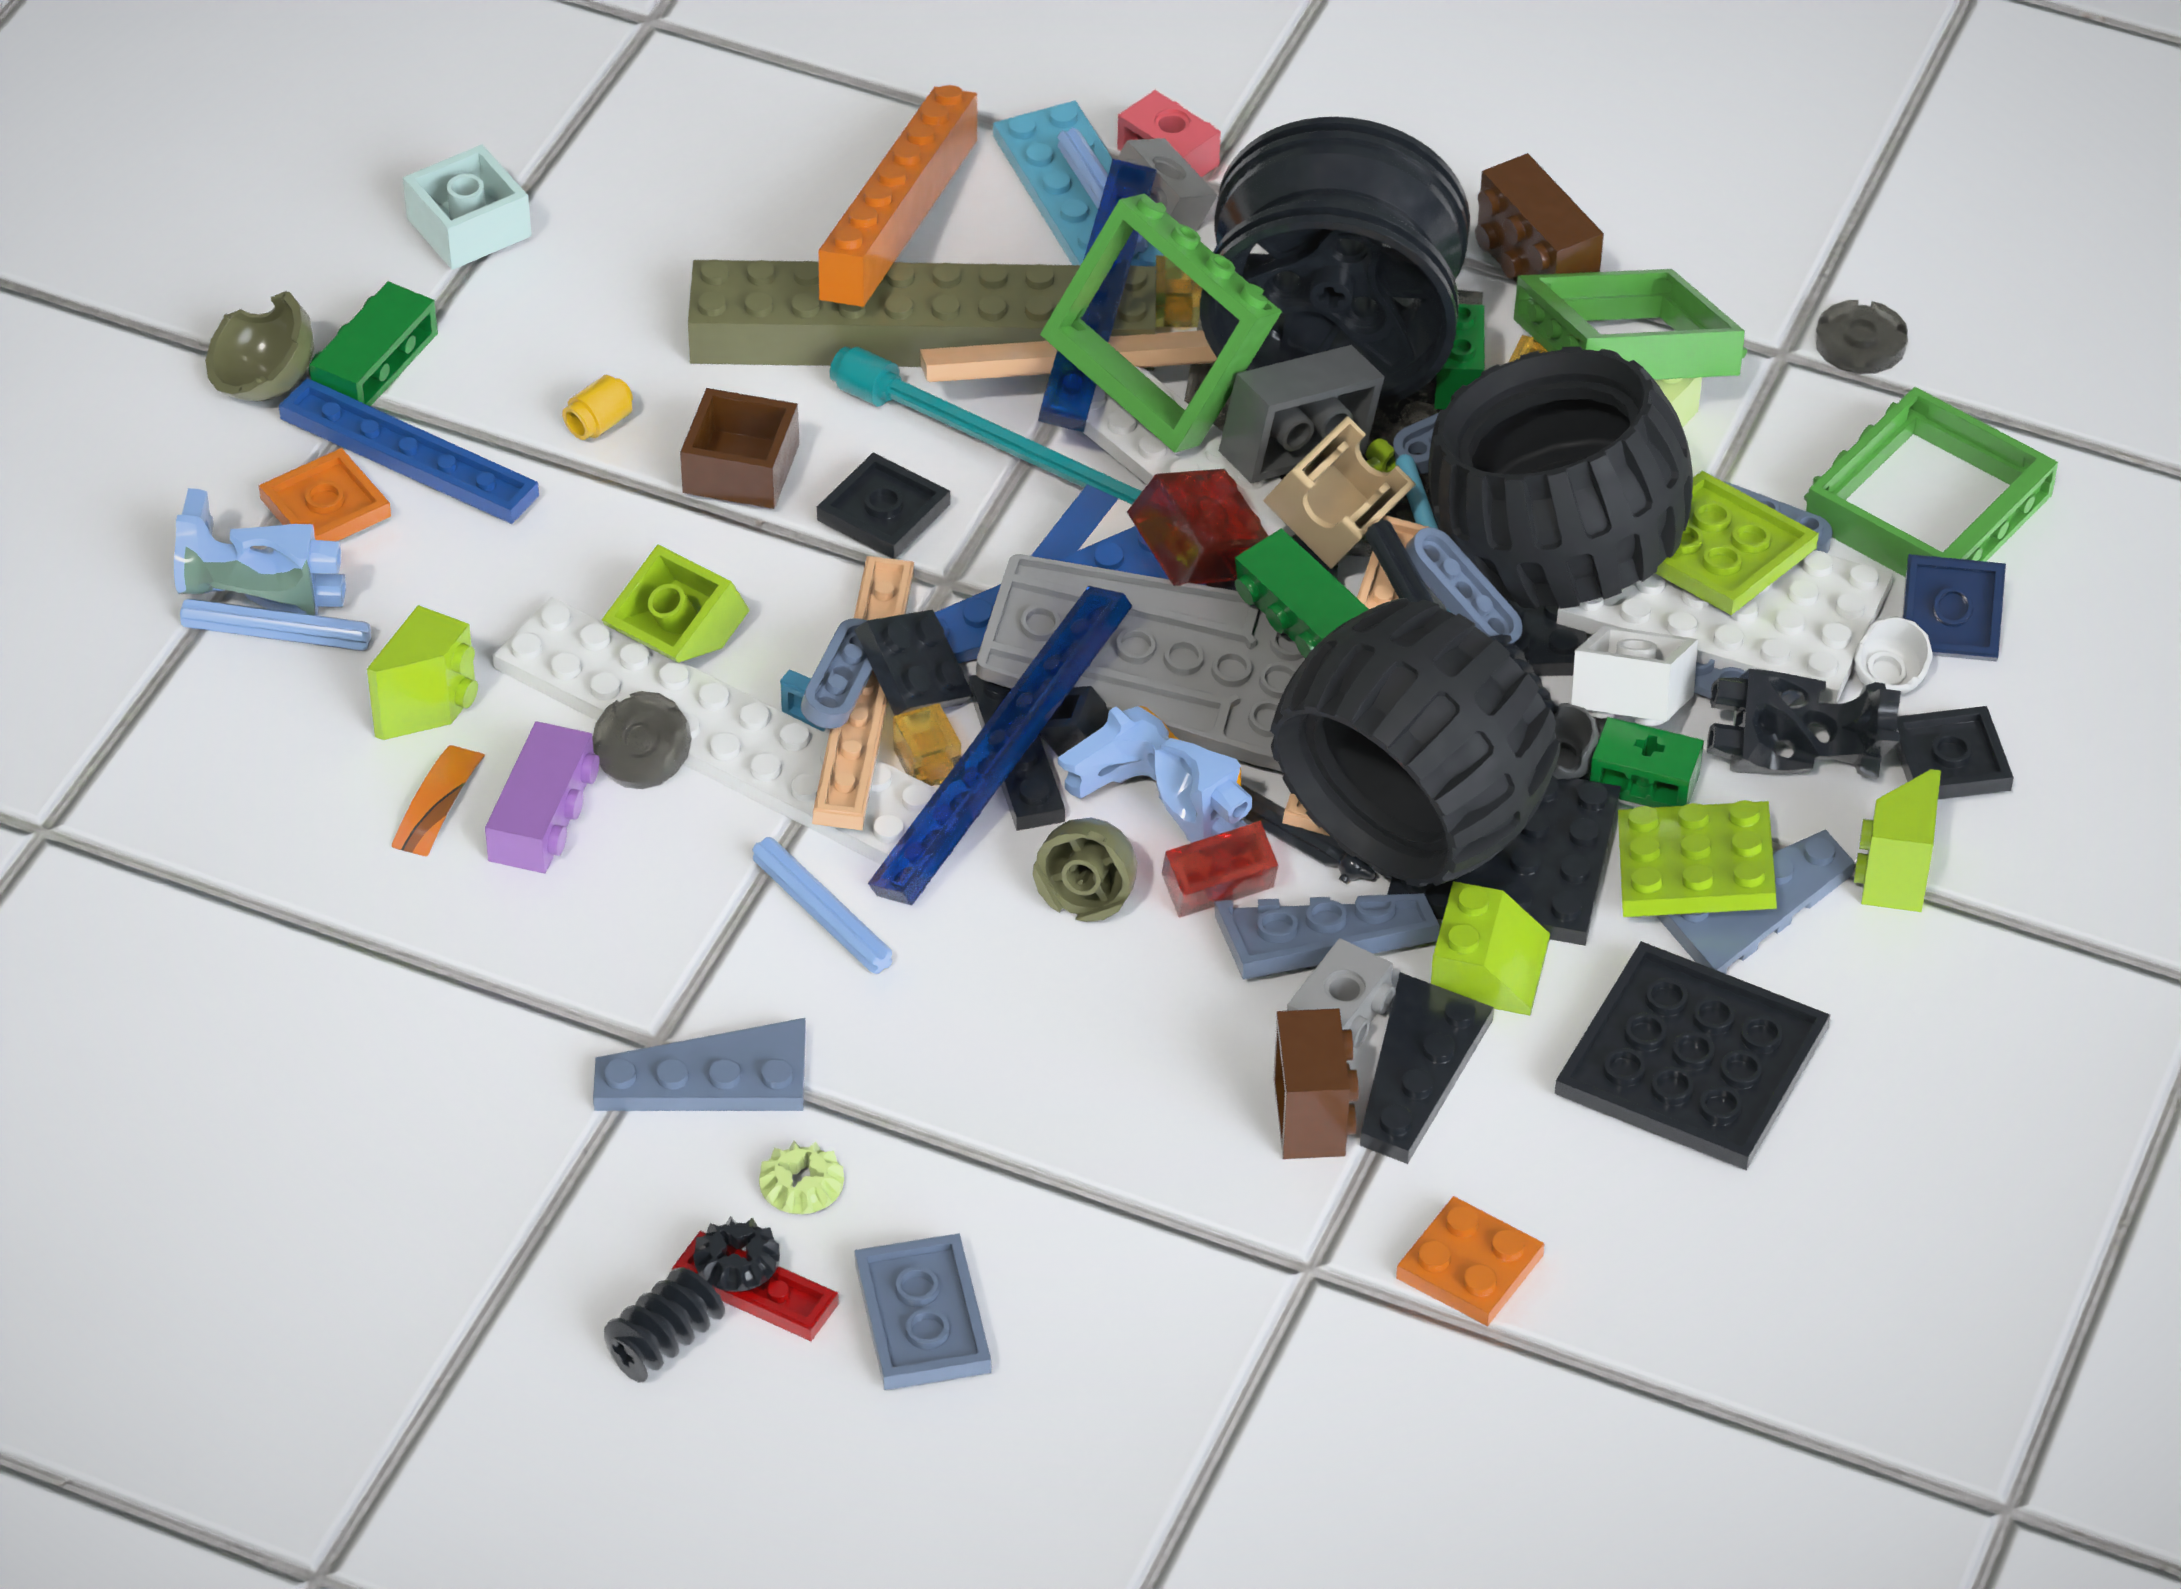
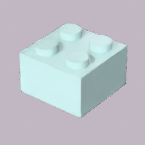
(467, 206)

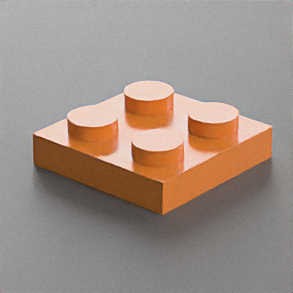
(329, 495)
(1470, 1261)

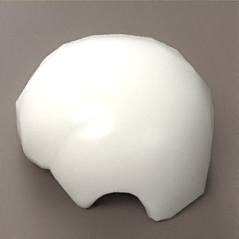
(1893, 654)

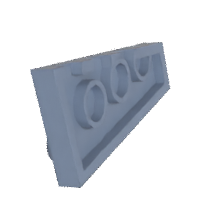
(1802, 878)
(1295, 937)
(719, 1072)

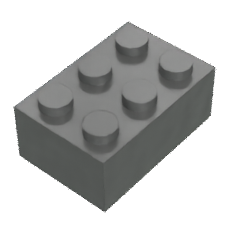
(1292, 405)

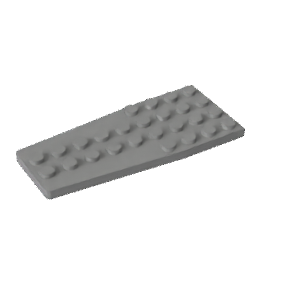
(1180, 651)

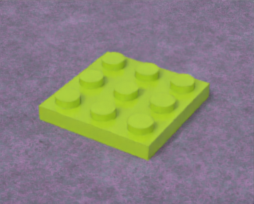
(1733, 546)
(1696, 859)

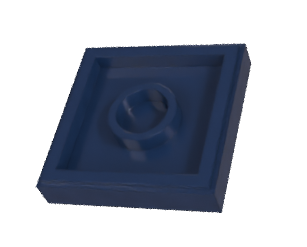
(1956, 604)

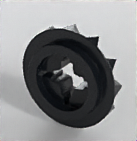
(736, 1272)

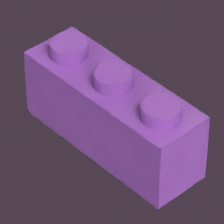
(541, 797)

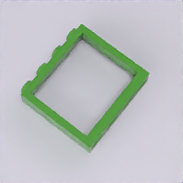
(1704, 338)
(1112, 371)
(1956, 432)

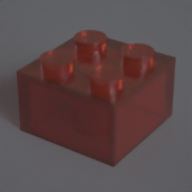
(1196, 524)

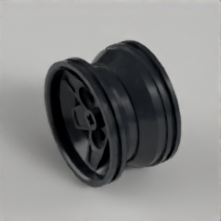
(1322, 206)

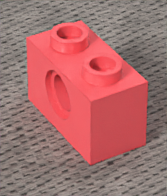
(1160, 117)

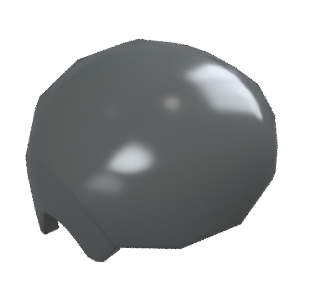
(1578, 741)

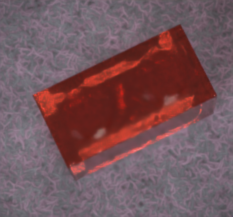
(1219, 869)

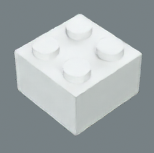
(1634, 674)

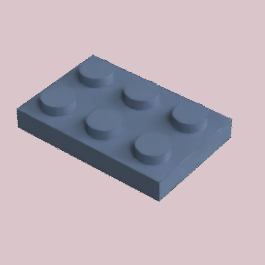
(922, 1311)

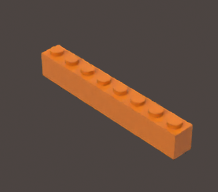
(897, 196)

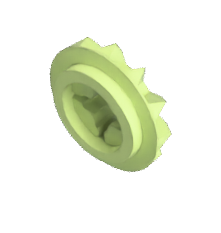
(813, 1191)

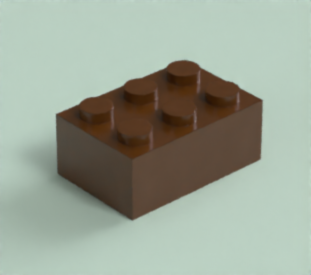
(1533, 223)

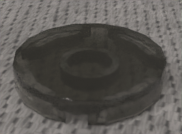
(1861, 337)
(642, 740)

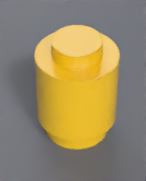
(598, 407)

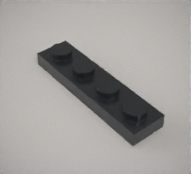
(1031, 783)

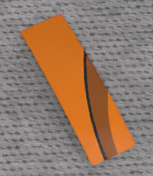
(435, 800)

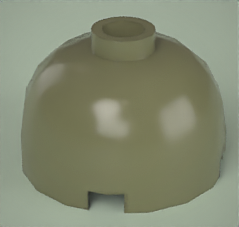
(1086, 869)

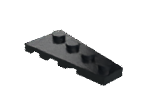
(1420, 1060)

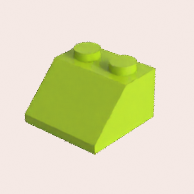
(677, 607)
(422, 675)
(1899, 845)
(1489, 949)

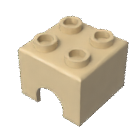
(1336, 494)

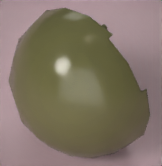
(261, 353)

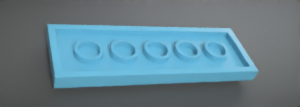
(1033, 153)

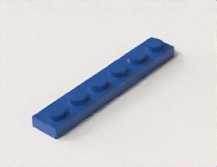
(409, 450)

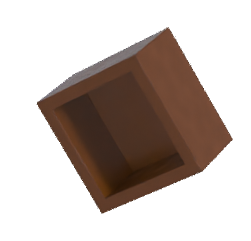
(740, 448)
(1314, 1083)

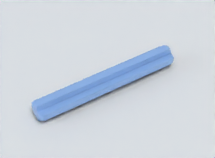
(1087, 169)
(275, 624)
(822, 905)

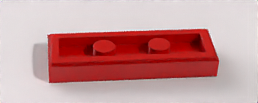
(783, 1300)

